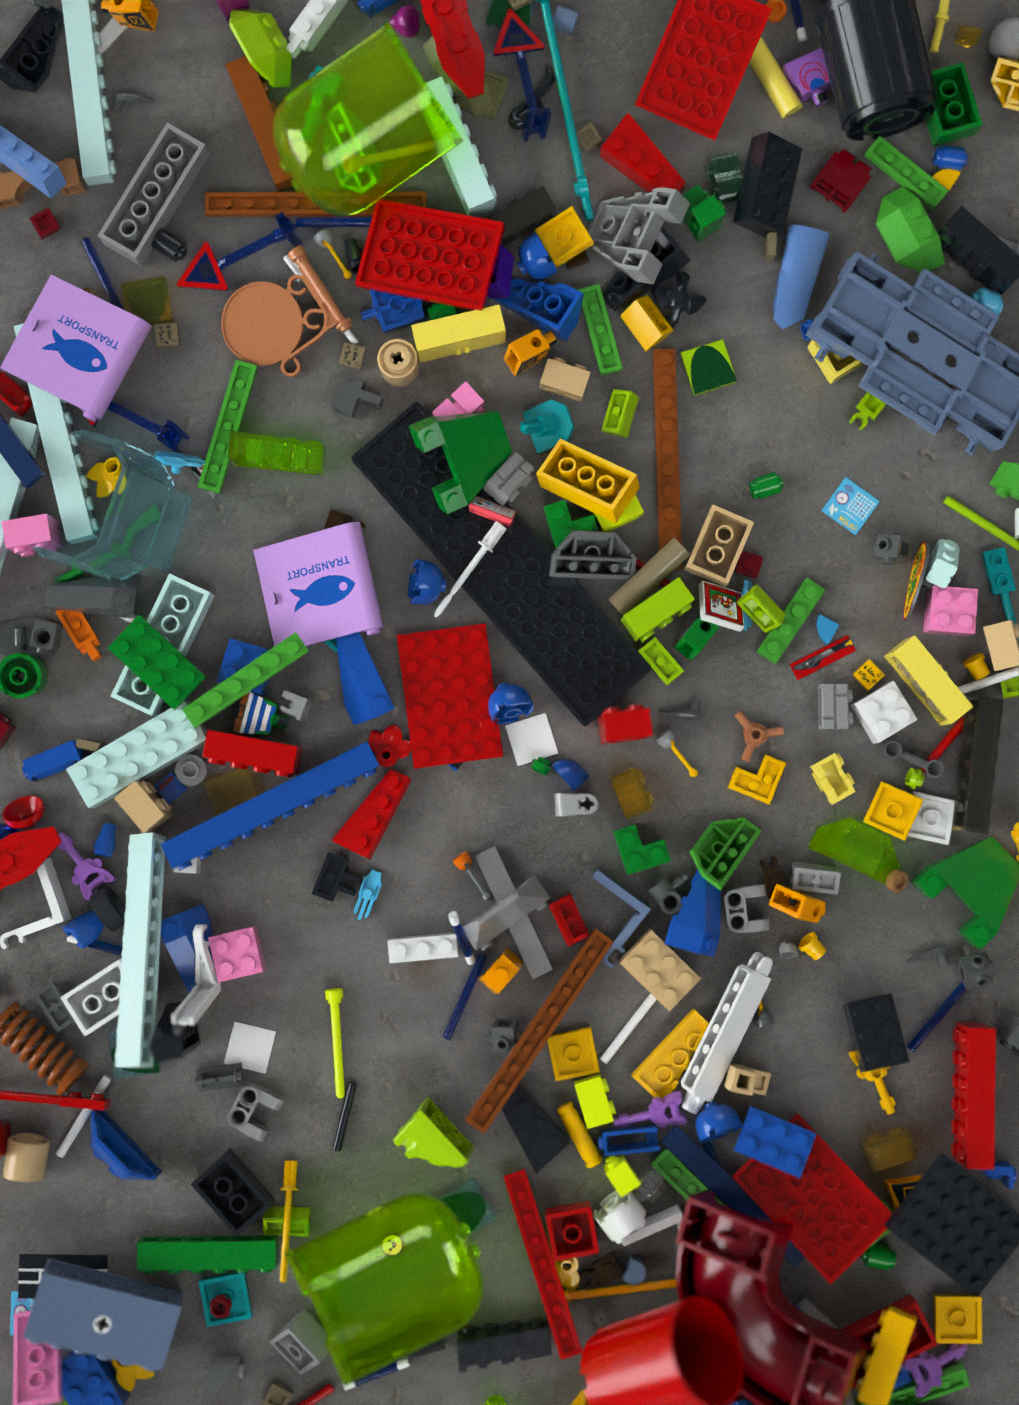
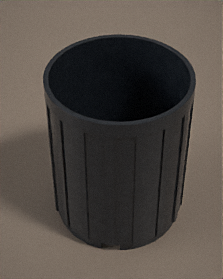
(876, 65)

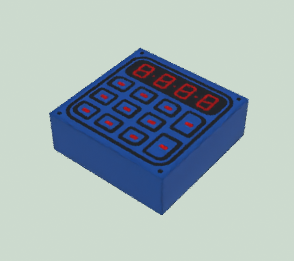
(170, 788)

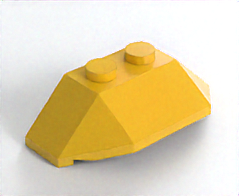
(1006, 82)

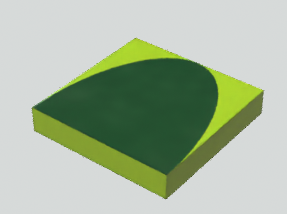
(708, 367)

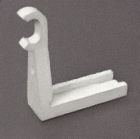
(55, 900)
(206, 983)
(656, 1223)

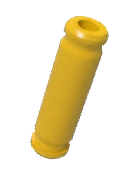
(579, 1134)

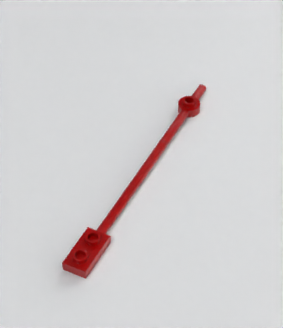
(73, 1099)

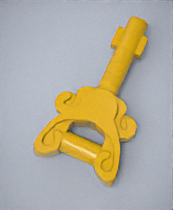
(886, 1102)

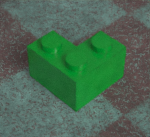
(704, 213)
(560, 522)
(636, 856)

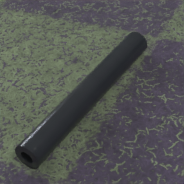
(344, 1116)

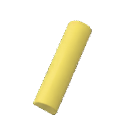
(774, 81)

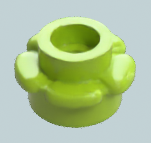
(914, 778)

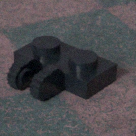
(331, 877)

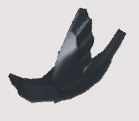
(678, 299)

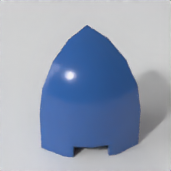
(570, 772)
(84, 928)

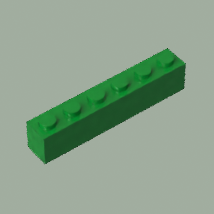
(208, 1253)

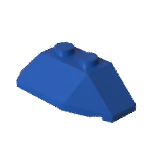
(119, 1150)

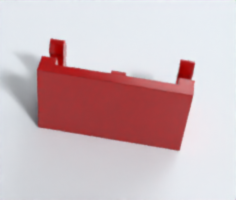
(14, 395)
(568, 919)

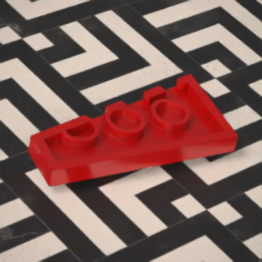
(373, 816)

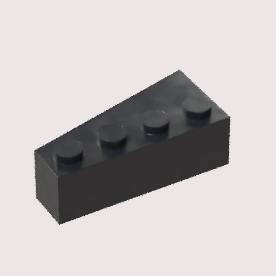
(502, 1343)

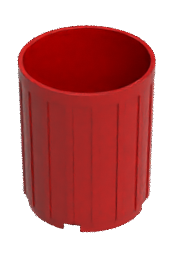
(665, 1358)

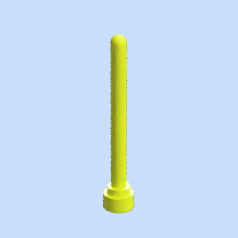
(334, 997)

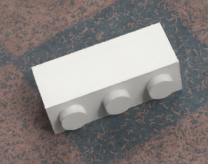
(423, 947)

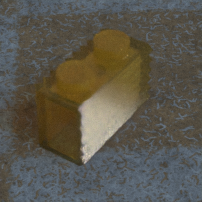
(632, 793)
(888, 1149)

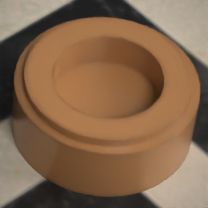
(896, 881)

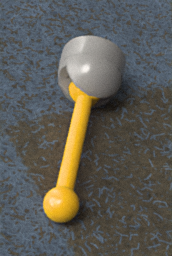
(325, 239)
(667, 740)

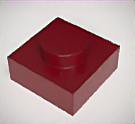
(45, 223)
(748, 565)

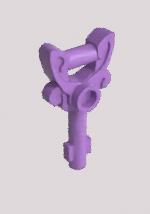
(85, 869)
(656, 1113)
(931, 1367)

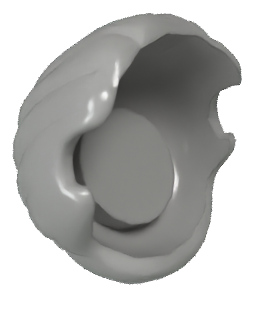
(1005, 39)

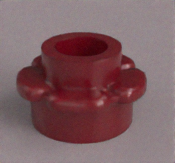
(216, 1310)

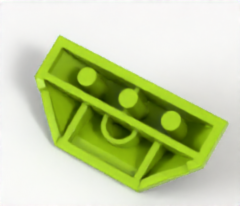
(263, 45)

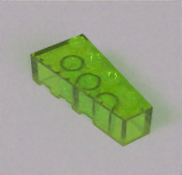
(276, 453)

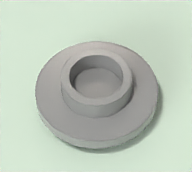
(190, 770)

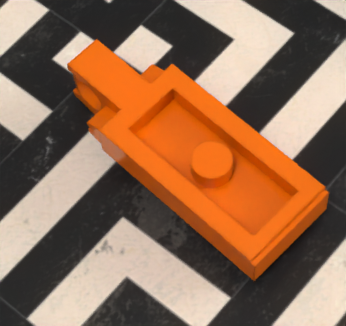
(80, 632)

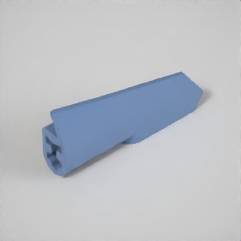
(798, 273)

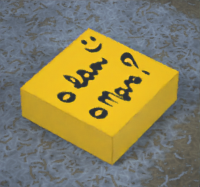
(868, 674)

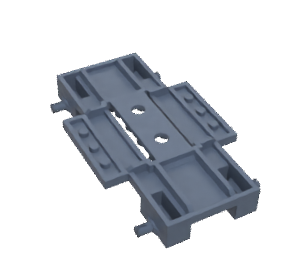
(879, 308)

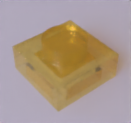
(968, 36)

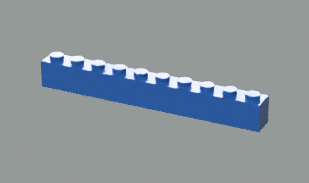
(270, 805)

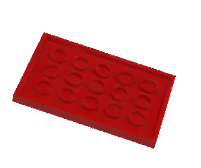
(702, 62)
(430, 254)
(448, 695)
(828, 1206)

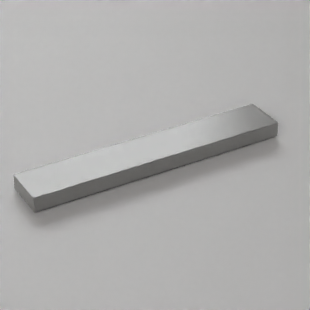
(522, 930)

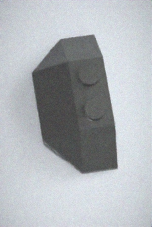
(593, 556)

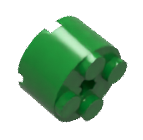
(33, 681)

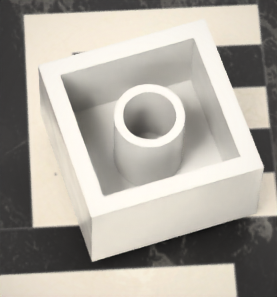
(883, 712)

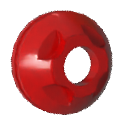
(24, 812)

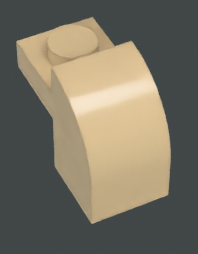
(747, 1080)

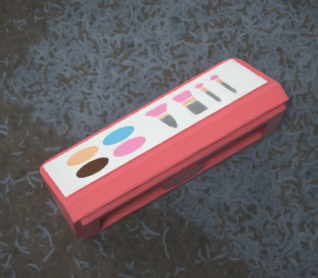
(492, 511)

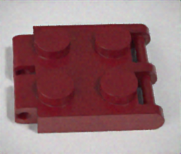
(842, 179)

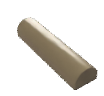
(649, 576)

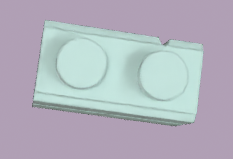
(942, 563)

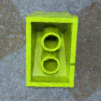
(433, 1137)

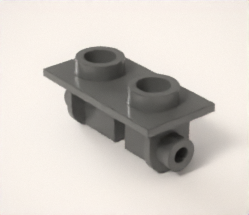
(220, 1077)

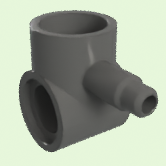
(664, 888)

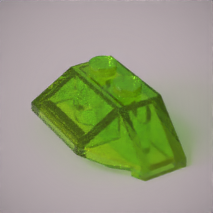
(856, 848)

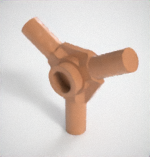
(755, 734)

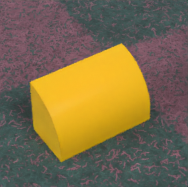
(646, 322)

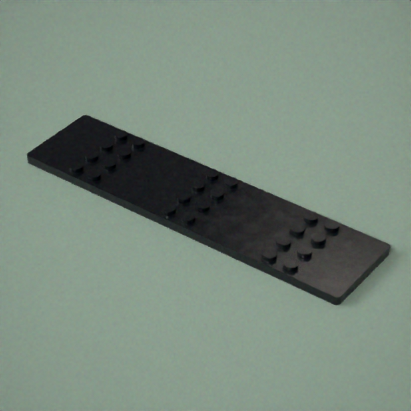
(540, 615)

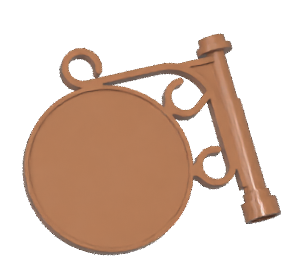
(267, 324)

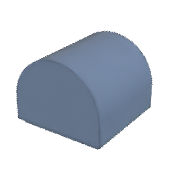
(565, 19)
(634, 1271)

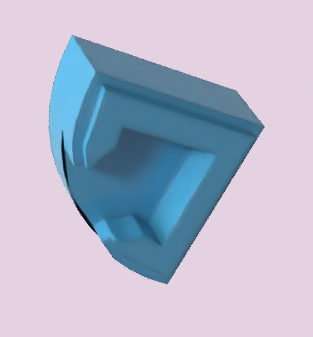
(826, 628)

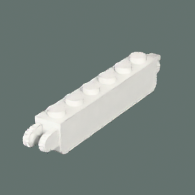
(313, 24)
(725, 1031)

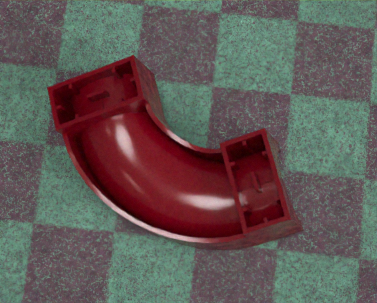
(738, 1267)

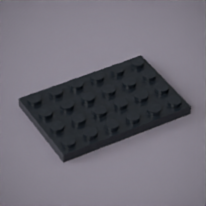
(957, 1225)

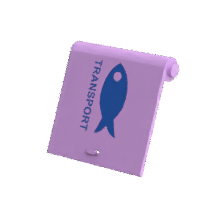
(77, 348)
(319, 586)

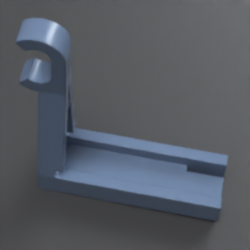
(630, 898)

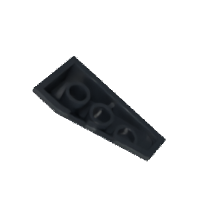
(30, 55)
(624, 289)

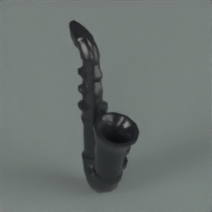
(519, 114)

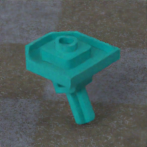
(548, 424)

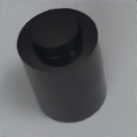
(169, 245)

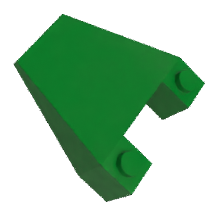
(473, 448)
(982, 878)

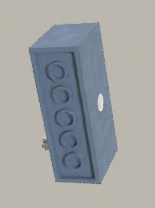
(103, 1315)

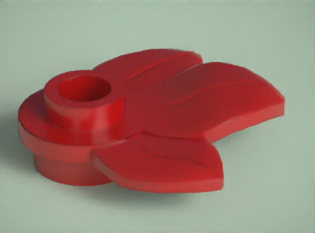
(389, 742)

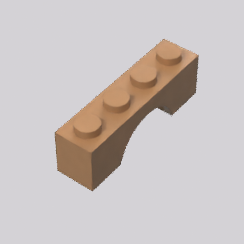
(14, 186)

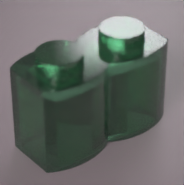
(725, 177)

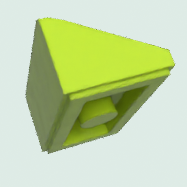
(620, 413)
(761, 609)
(274, 1219)

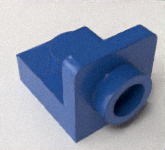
(1004, 1169)

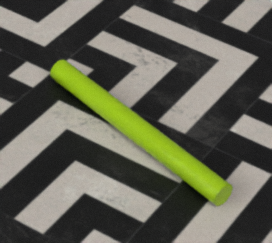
(982, 522)

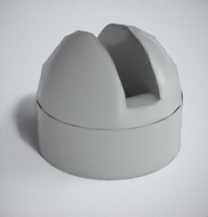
(788, 950)

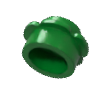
(541, 766)

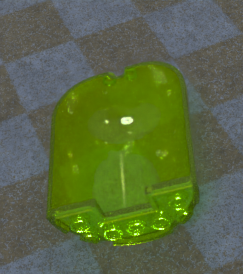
(361, 126)
(385, 1304)

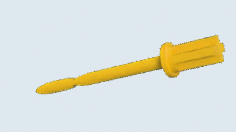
(289, 1185)

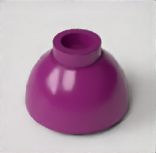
(406, 21)

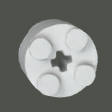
(620, 1216)

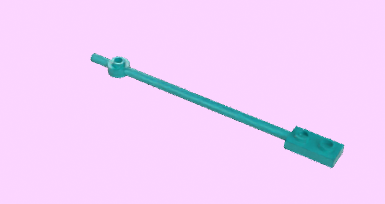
(581, 186)
(1000, 578)

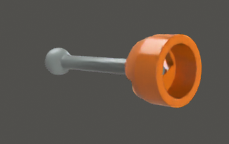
(464, 862)

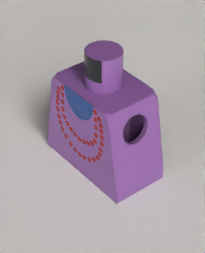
(809, 77)

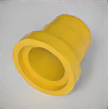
(977, 666)
(812, 946)

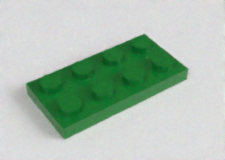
(157, 662)

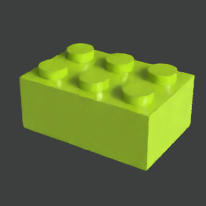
(658, 610)

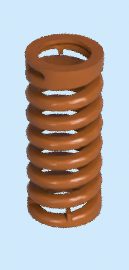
(66, 1078)

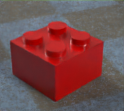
(571, 1230)

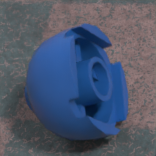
(535, 259)
(425, 583)
(509, 702)
(716, 1121)

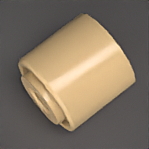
(403, 372)
(26, 1158)

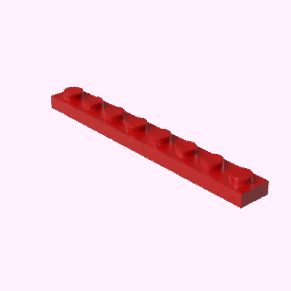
(542, 1264)

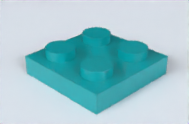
(234, 1287)

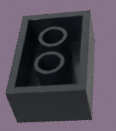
(876, 1033)
(233, 1192)

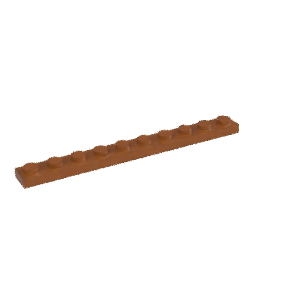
(290, 203)
(666, 447)
(538, 1031)

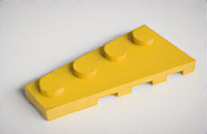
(666, 1063)

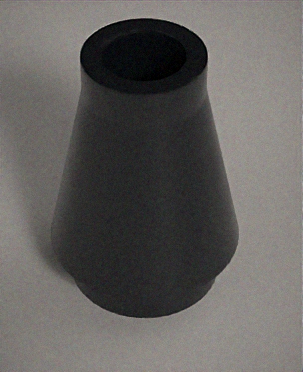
(353, 254)

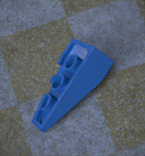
(545, 305)
(362, 685)
(698, 921)
(178, 939)

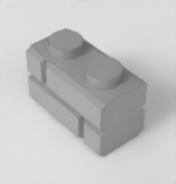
(509, 479)
(834, 707)

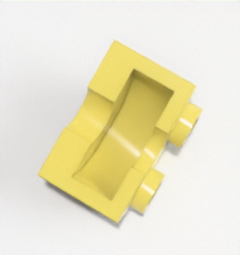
(832, 779)

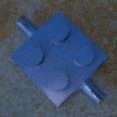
(394, 310)

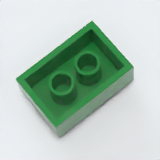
(956, 106)

